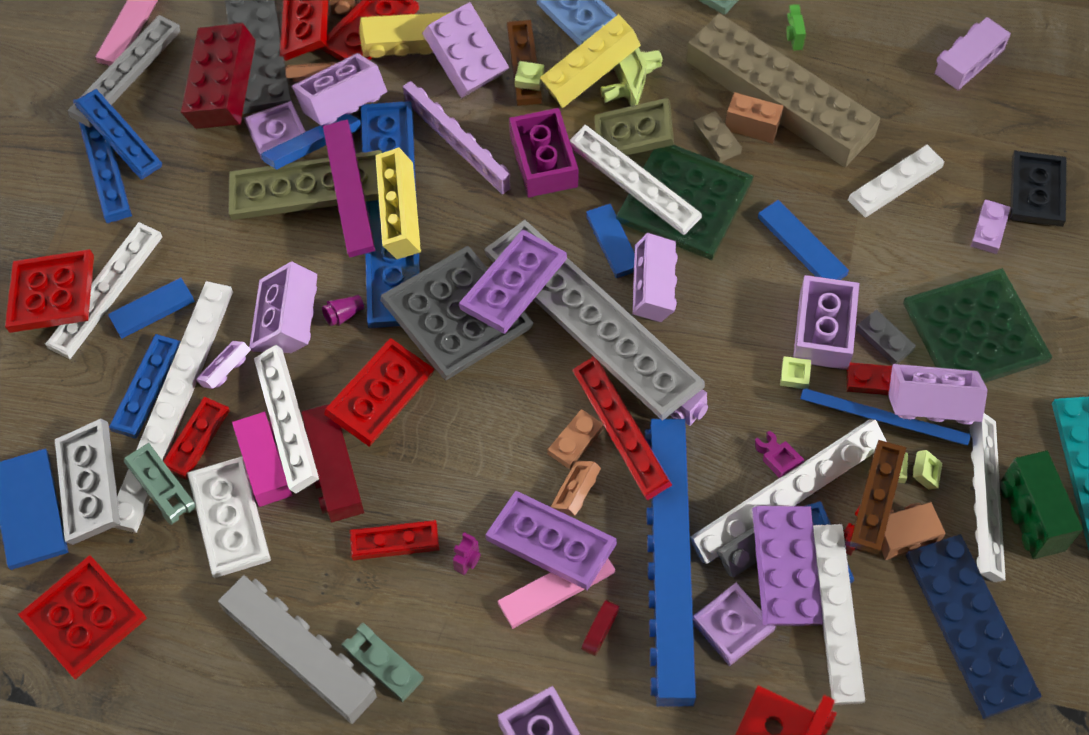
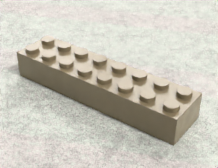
(809, 104)

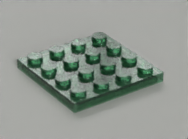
(701, 182)
(978, 327)

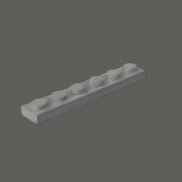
(131, 63)

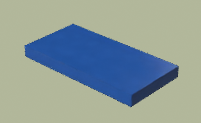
(30, 510)

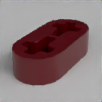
(600, 628)

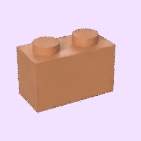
(753, 117)
(911, 529)

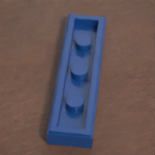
(118, 134)
(303, 144)
(802, 242)
(145, 387)

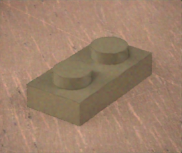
(717, 136)

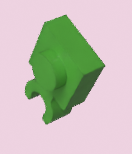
(796, 31)

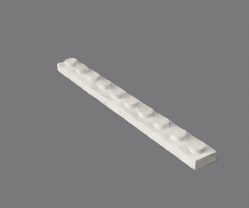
(175, 395)

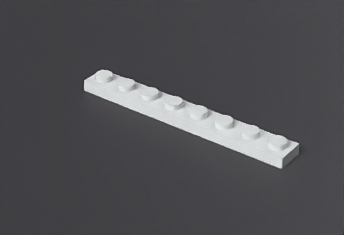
(790, 488)

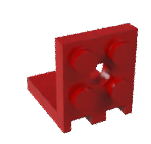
(792, 717)

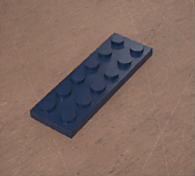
(973, 626)

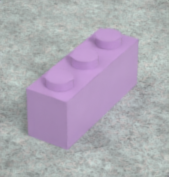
(971, 53)
(654, 277)

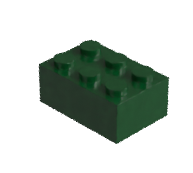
(1040, 505)

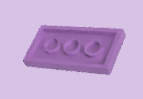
(513, 281)
(551, 540)
(787, 566)

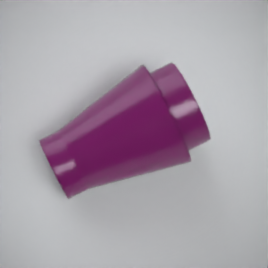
(342, 309)

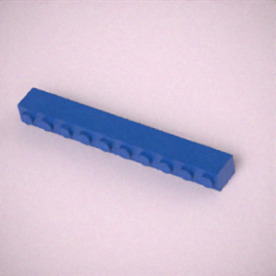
(671, 570)

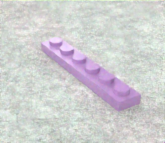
(452, 133)

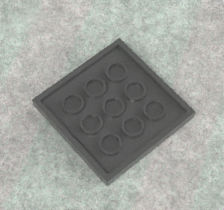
(432, 316)

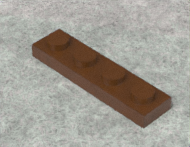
(523, 49)
(878, 497)

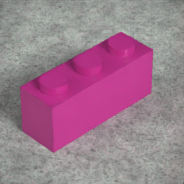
(262, 459)

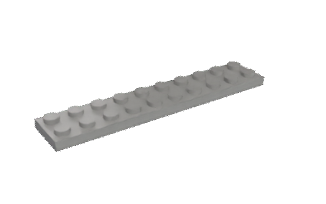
(611, 334)

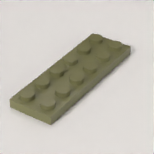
(293, 187)

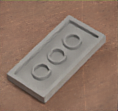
(87, 482)

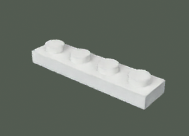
(896, 181)

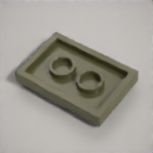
(637, 127)

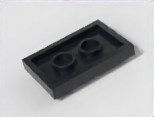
(1038, 188)

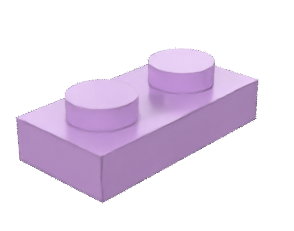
(990, 226)
(228, 359)

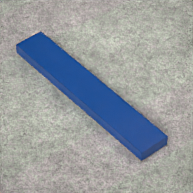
(106, 175)
(885, 417)

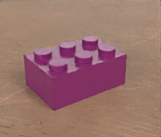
(543, 152)

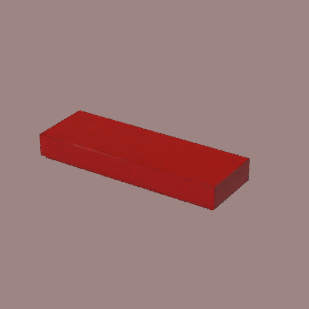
(195, 437)
(394, 540)

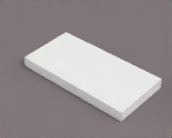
(228, 517)

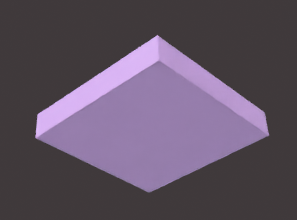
(274, 126)
(732, 624)

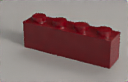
(333, 466)

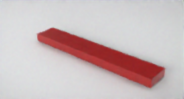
(622, 428)

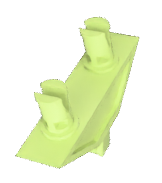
(632, 76)

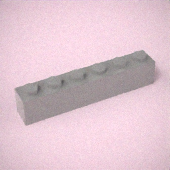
(298, 649)

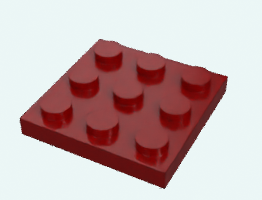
(50, 291)
(82, 617)

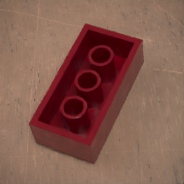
(218, 76)

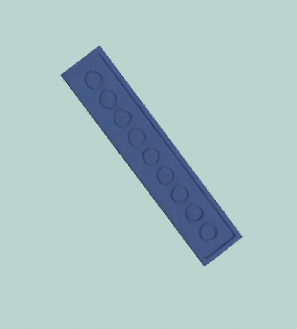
(386, 128)

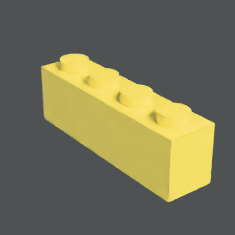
(396, 34)
(590, 61)
(397, 203)

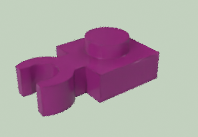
(778, 457)
(466, 554)

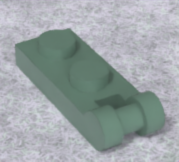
(159, 482)
(383, 663)

